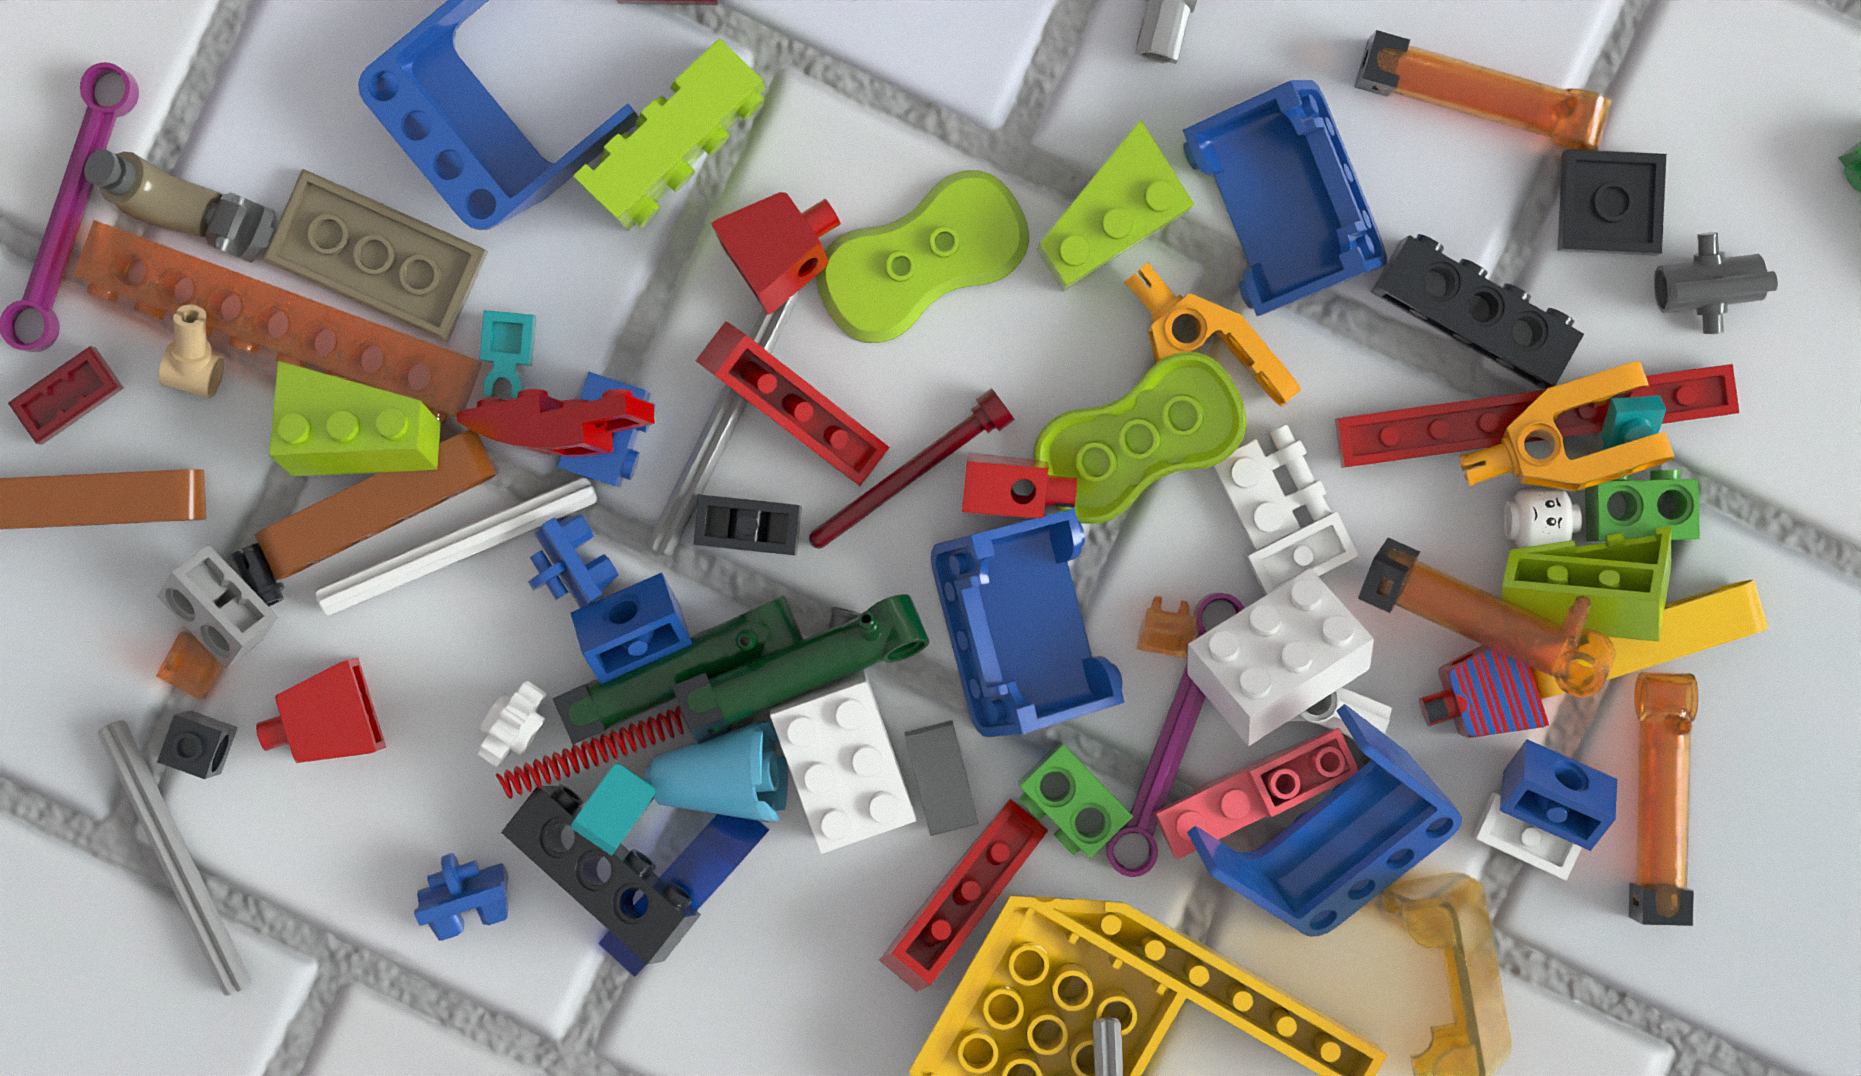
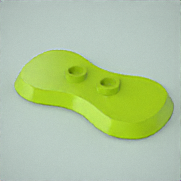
(956, 238)
(1172, 421)

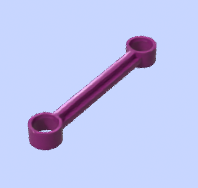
(68, 210)
(1166, 755)

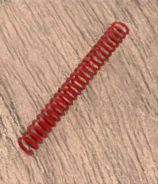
(572, 756)

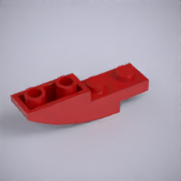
(557, 426)

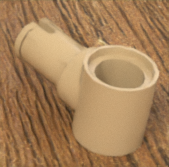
(189, 359)

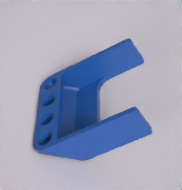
(460, 130)
(1344, 845)

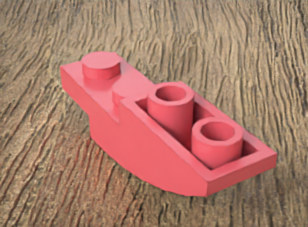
(1258, 790)

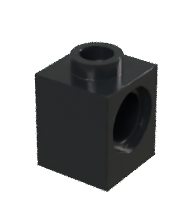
(197, 744)

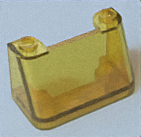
(1454, 915)

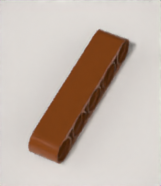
(102, 499)
(373, 507)

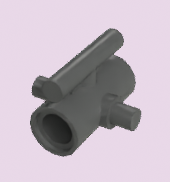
(1712, 283)

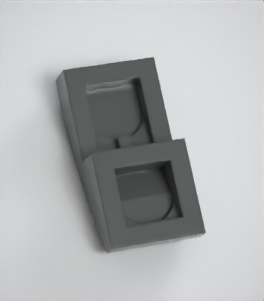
(941, 778)

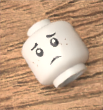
(1541, 517)

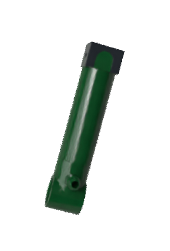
(882, 633)
(714, 651)

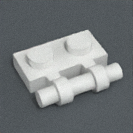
(1256, 494)

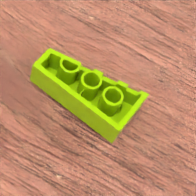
(673, 136)

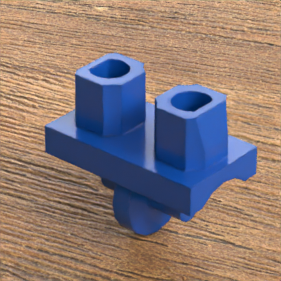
(559, 543)
(459, 890)

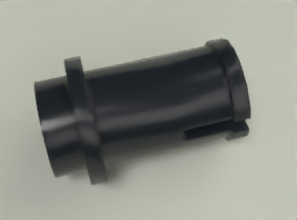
(258, 574)

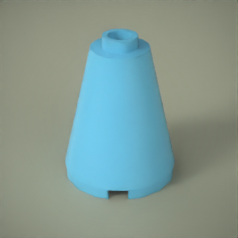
(725, 775)

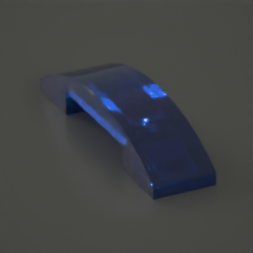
(698, 871)

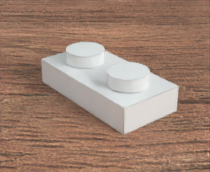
(1315, 546)
(1525, 840)

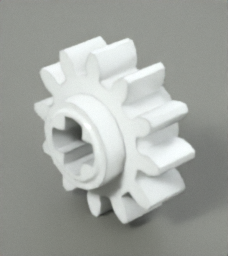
(512, 724)

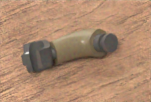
(180, 206)

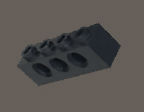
(1552, 331)
(669, 915)

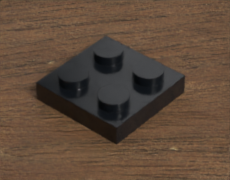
(1612, 202)

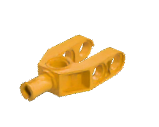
(1209, 319)
(1558, 470)

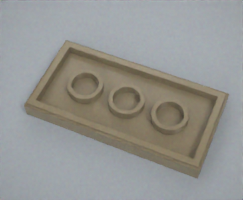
(375, 255)

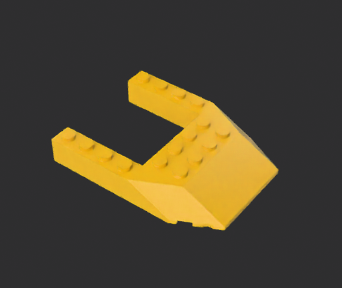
(1071, 960)

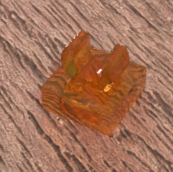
(1166, 631)
(190, 666)

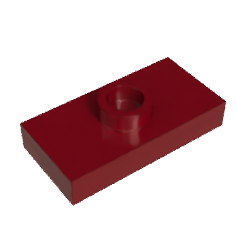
(65, 395)

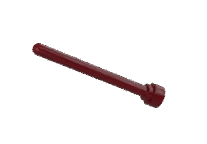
(986, 415)

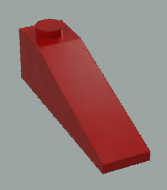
(792, 403)
(963, 897)

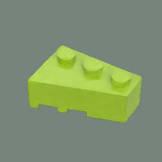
(1116, 210)

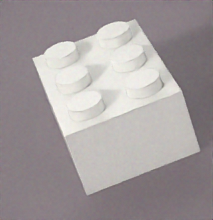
(1279, 656)
(842, 762)

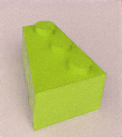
(347, 427)
(1620, 577)

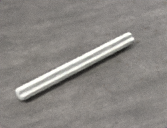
(455, 546)

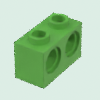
(1641, 507)
(1082, 792)

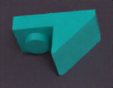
(614, 808)

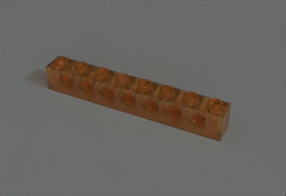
(112, 251)

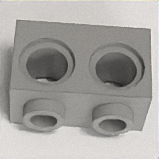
(217, 606)

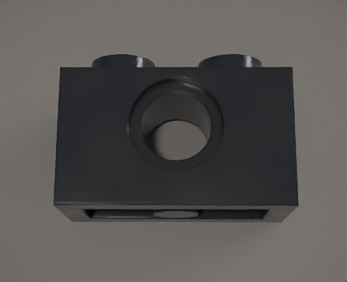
(747, 525)

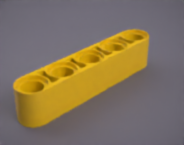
(1686, 628)

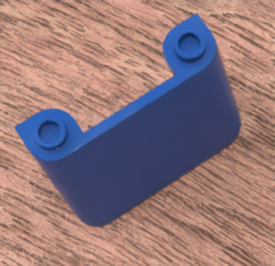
(1288, 194)
(1021, 626)

